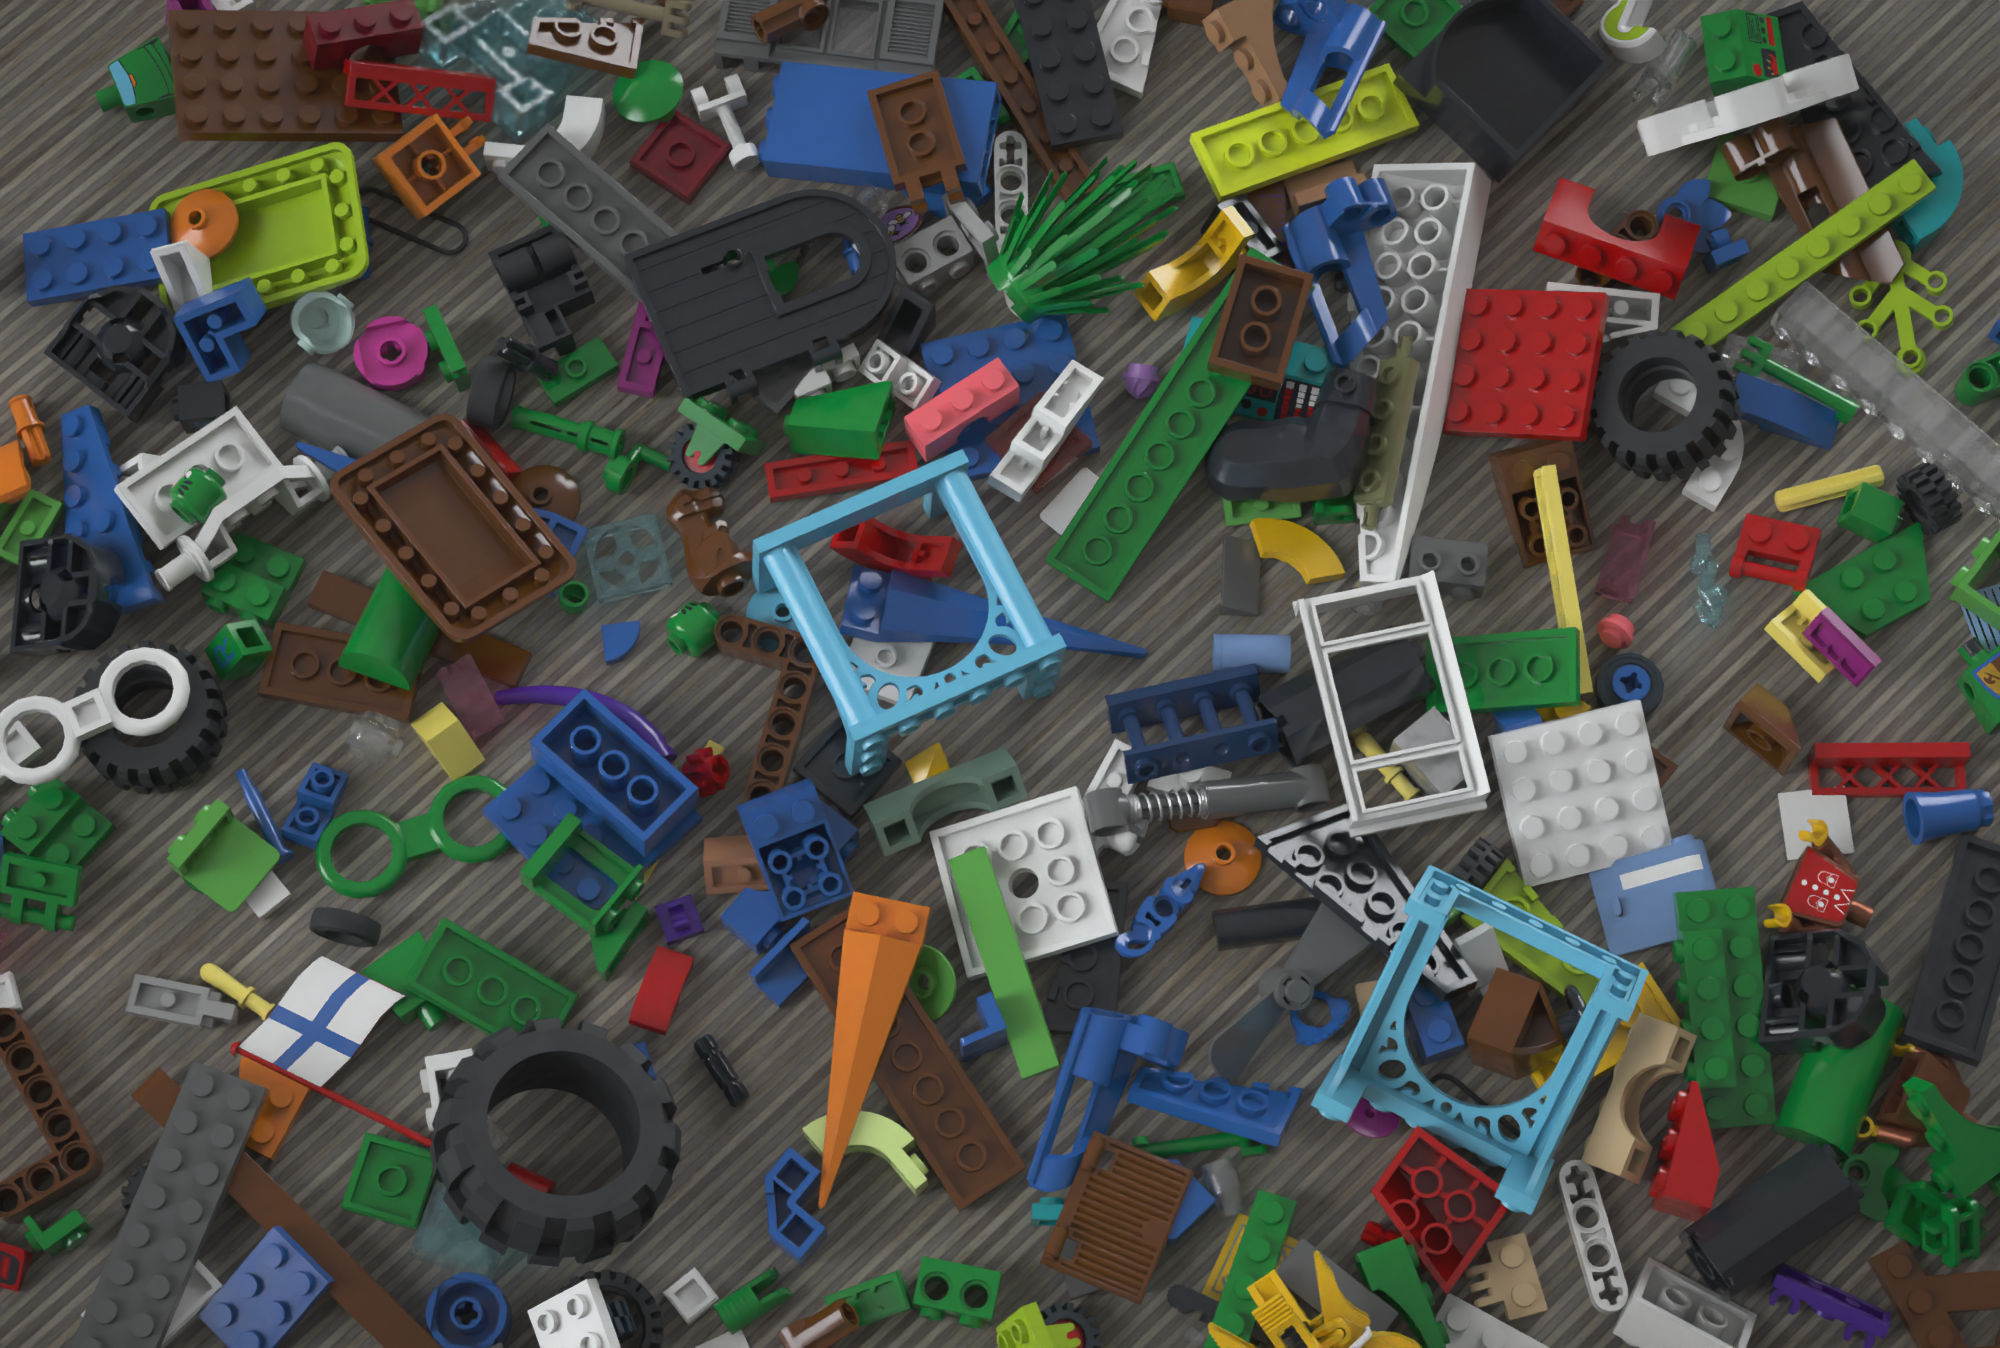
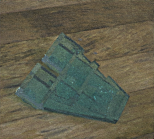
(496, 41)

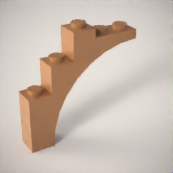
(1248, 31)

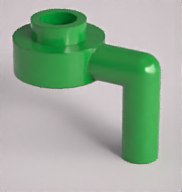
(621, 471)

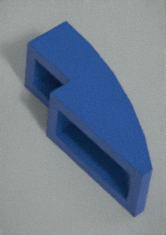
(1785, 412)

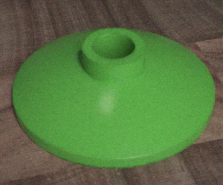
(941, 994)

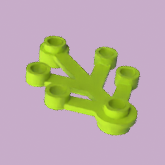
(1899, 301)

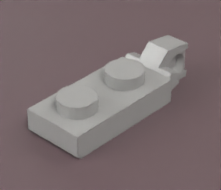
(178, 1003)

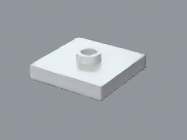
(894, 658)

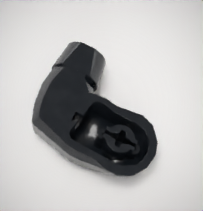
(1299, 456)

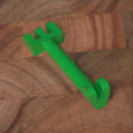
(1760, 362)
(1200, 1144)

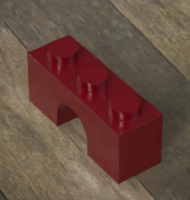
(339, 33)

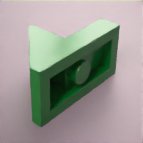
(612, 947)

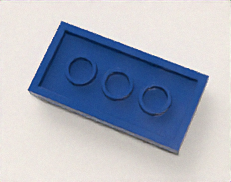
(93, 256)

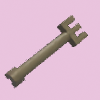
(666, 15)

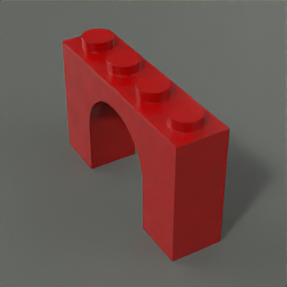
(1649, 264)

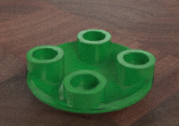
(650, 94)

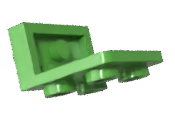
(222, 857)

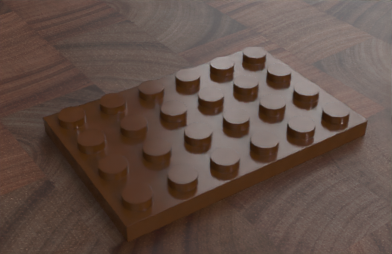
(252, 81)

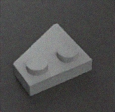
(979, 235)

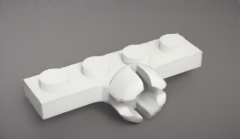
(1109, 775)

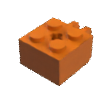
(451, 164)

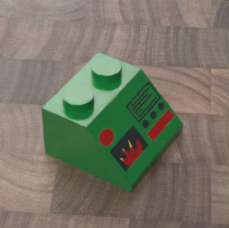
(1741, 49)

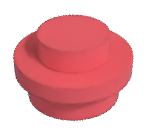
(1616, 631)

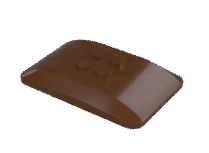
(452, 528)

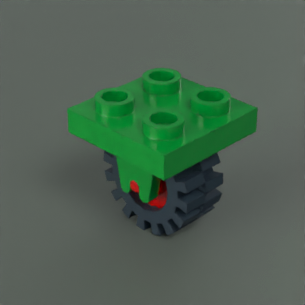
(707, 449)

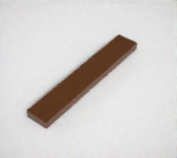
(493, 657)

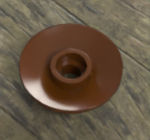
(561, 489)

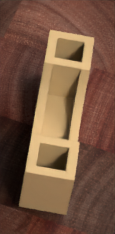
(1650, 1054)

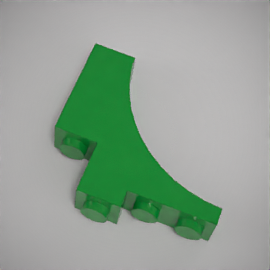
(1965, 1151)

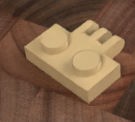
(1509, 1279)

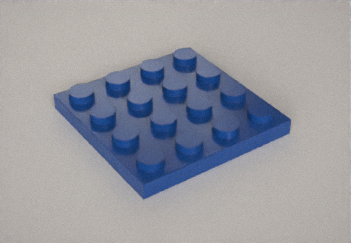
(1032, 355)
(537, 805)

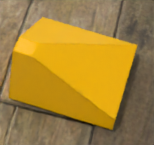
(927, 763)

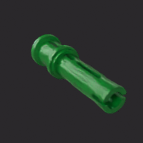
(585, 441)

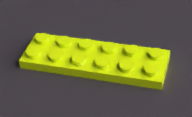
(1276, 146)

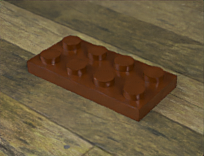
(307, 673)

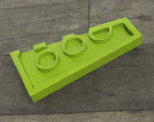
(1542, 966)

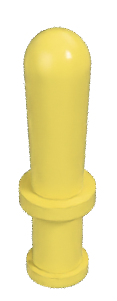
(1393, 775)
(245, 996)

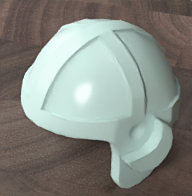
(323, 322)

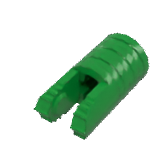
(742, 1305)

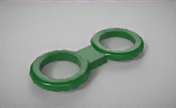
(409, 839)

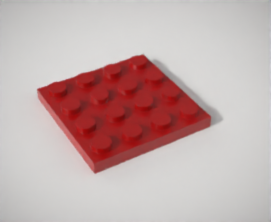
(1526, 364)

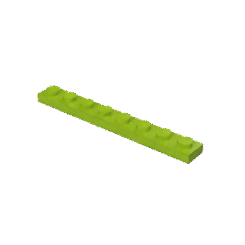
(1809, 255)

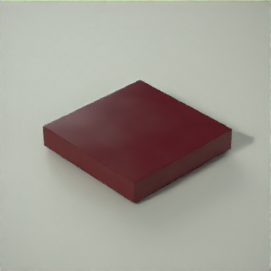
(681, 156)

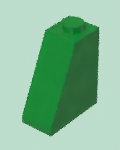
(842, 422)

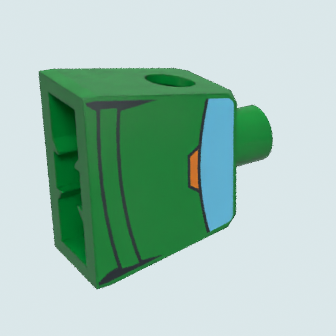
(141, 83)

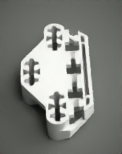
(1748, 105)

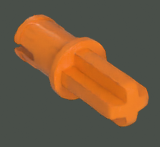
(30, 429)

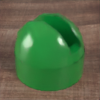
(576, 593)

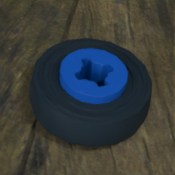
(1635, 669)

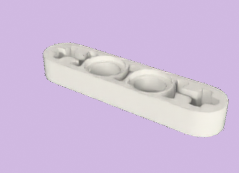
(1004, 198)
(1588, 1237)

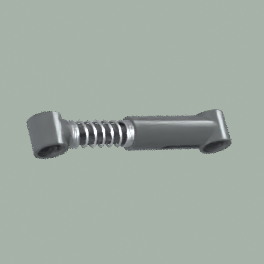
(1298, 789)

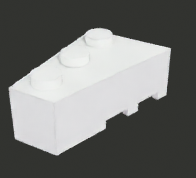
(1628, 313)

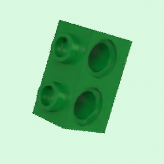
(959, 1280)

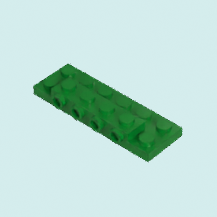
(1723, 1004)

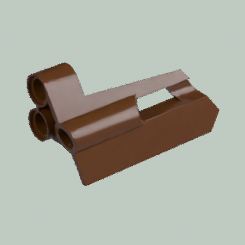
(1811, 168)

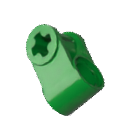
(1987, 374)

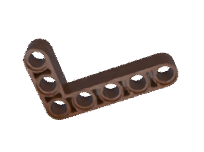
(781, 707)
(47, 1117)

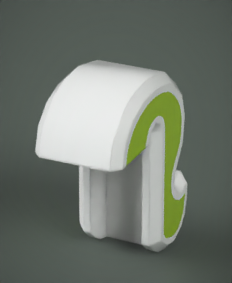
(1624, 33)

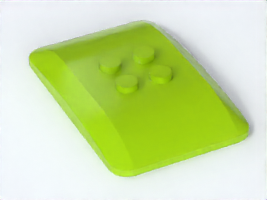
(295, 226)

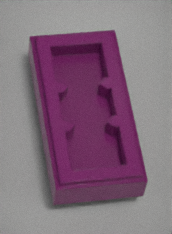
(1842, 647)

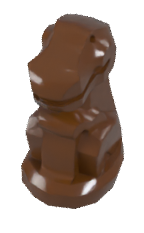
(710, 553)

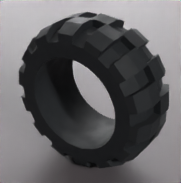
(577, 1063)

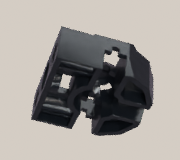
(79, 349)
(65, 615)
(1804, 961)

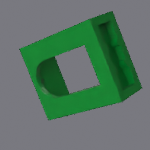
(571, 836)

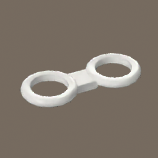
(93, 714)

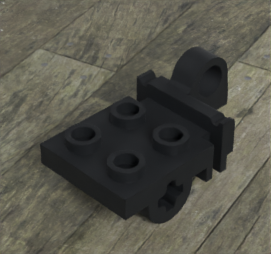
(544, 286)

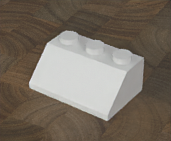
(1680, 1313)

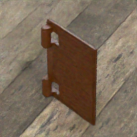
(1118, 1218)

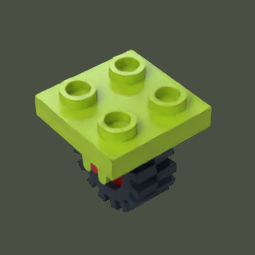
(1051, 1328)

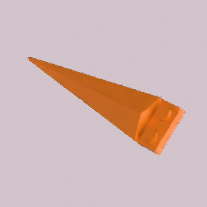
(876, 966)

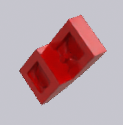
(661, 990)

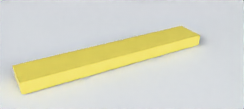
(1560, 561)

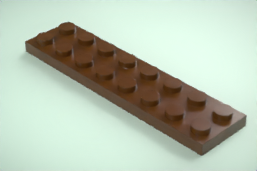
(923, 1083)

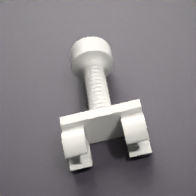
(744, 155)

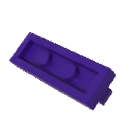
(1829, 1303)

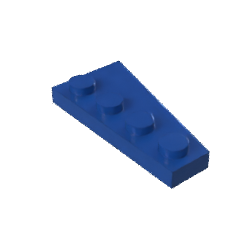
(1233, 1109)

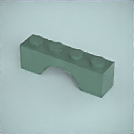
(981, 783)

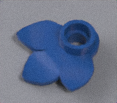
(1696, 208)

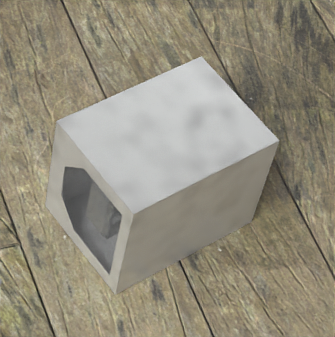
(1435, 773)

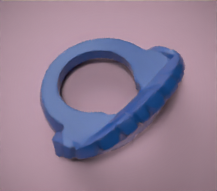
(1308, 1035)

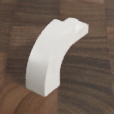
(581, 125)

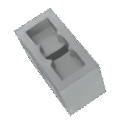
(924, 250)

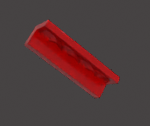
(422, 76)
(1886, 755)

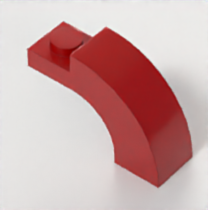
(887, 548)

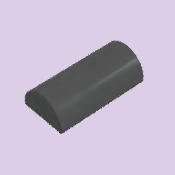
(343, 412)

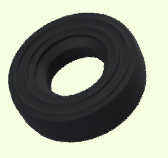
(345, 927)

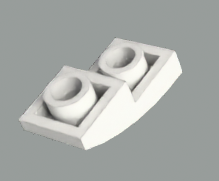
(909, 380)
(820, 382)

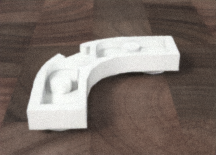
(1712, 483)

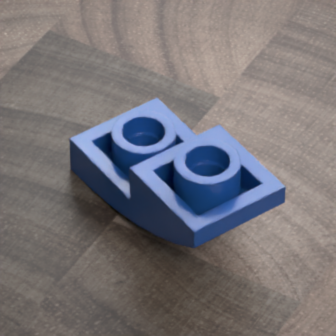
(315, 805)

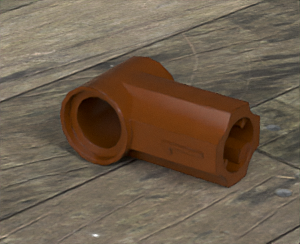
(789, 16)
(823, 1328)

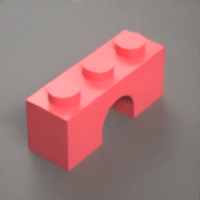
(982, 394)

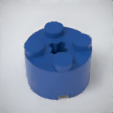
(456, 1298)

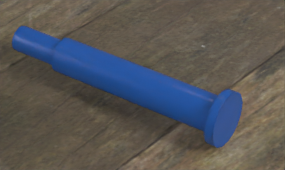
(263, 816)

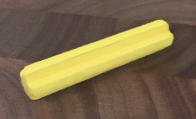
(1826, 488)

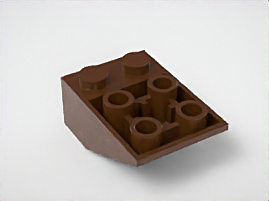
(1517, 493)

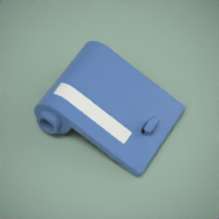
(1646, 892)

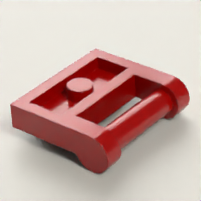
(1776, 542)

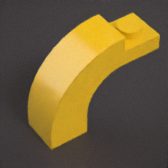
(1198, 269)

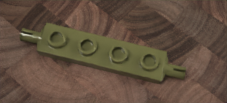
(1380, 473)

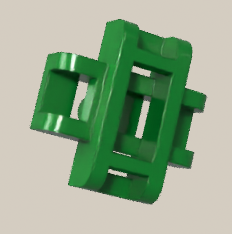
(1948, 1222)

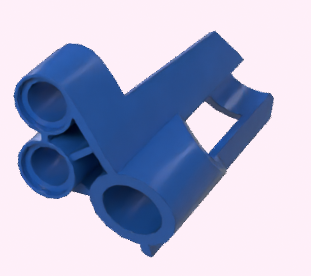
(1334, 37)

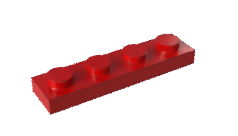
(834, 474)

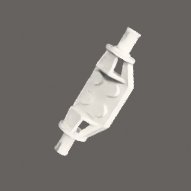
(226, 517)

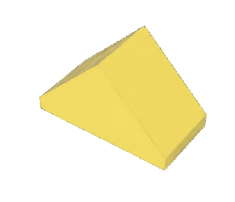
(448, 741)

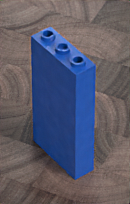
(829, 134)

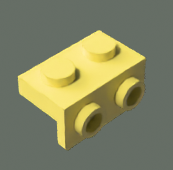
(1788, 629)

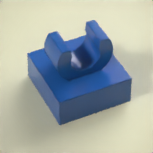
(1723, 252)

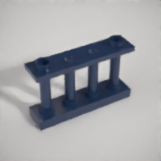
(1188, 698)

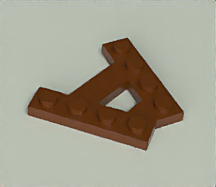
(1927, 1300)

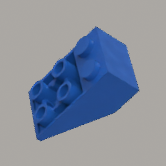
(795, 849)

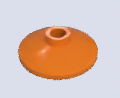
(216, 226)
(1228, 875)

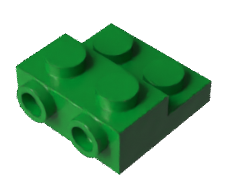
(254, 581)
(56, 825)

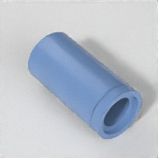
(1268, 652)

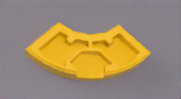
(1297, 547)

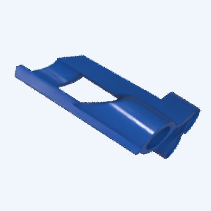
(1333, 240)
(1103, 1052)

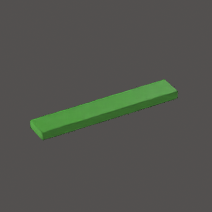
(1004, 963)

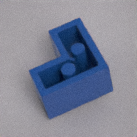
(213, 327)

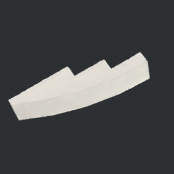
(1045, 430)

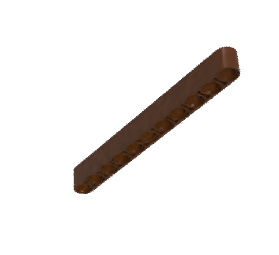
(274, 1207)

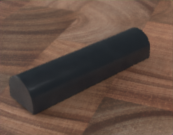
(1263, 923)

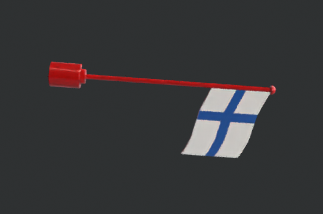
(321, 1030)

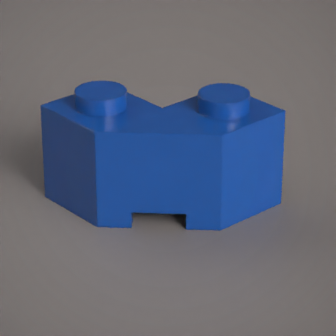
(786, 1190)

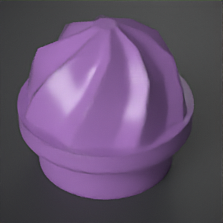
(1141, 380)

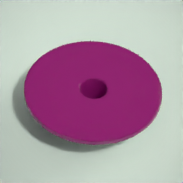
(1372, 1122)

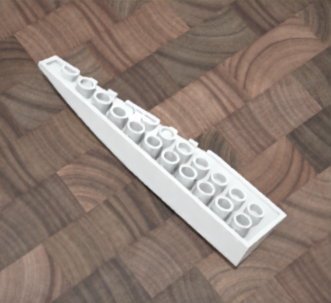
(1423, 274)

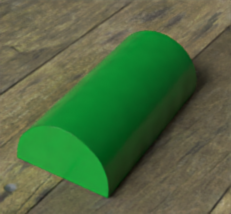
(390, 636)
(1837, 1088)

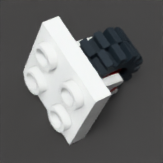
(582, 1319)

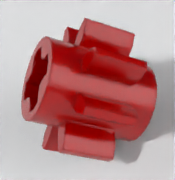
(706, 771)

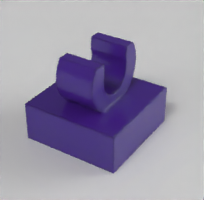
(679, 919)

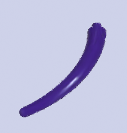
(563, 695)

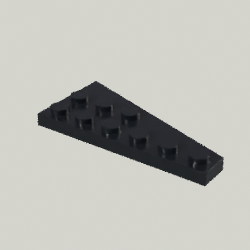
(1867, 121)
(1363, 888)

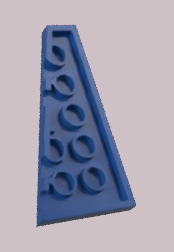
(98, 512)

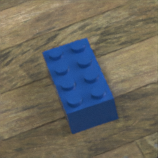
(614, 772)

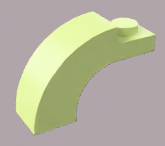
(879, 1137)

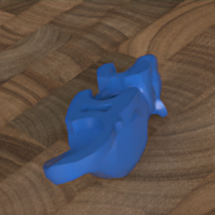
(1159, 913)

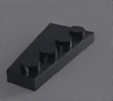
(1088, 973)

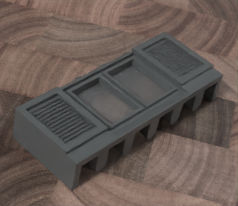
(857, 35)

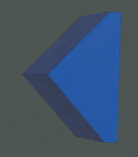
(1195, 1206)

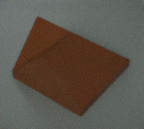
(1765, 728)

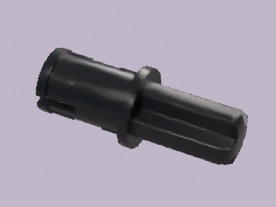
(527, 358)

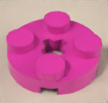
(396, 374)

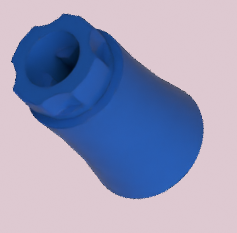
(1945, 813)

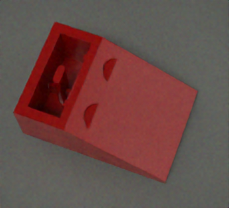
(1690, 1163)

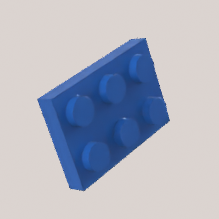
(267, 1294)

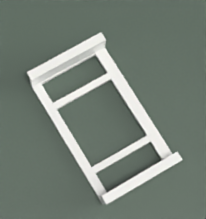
(1417, 810)

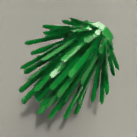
(1063, 262)

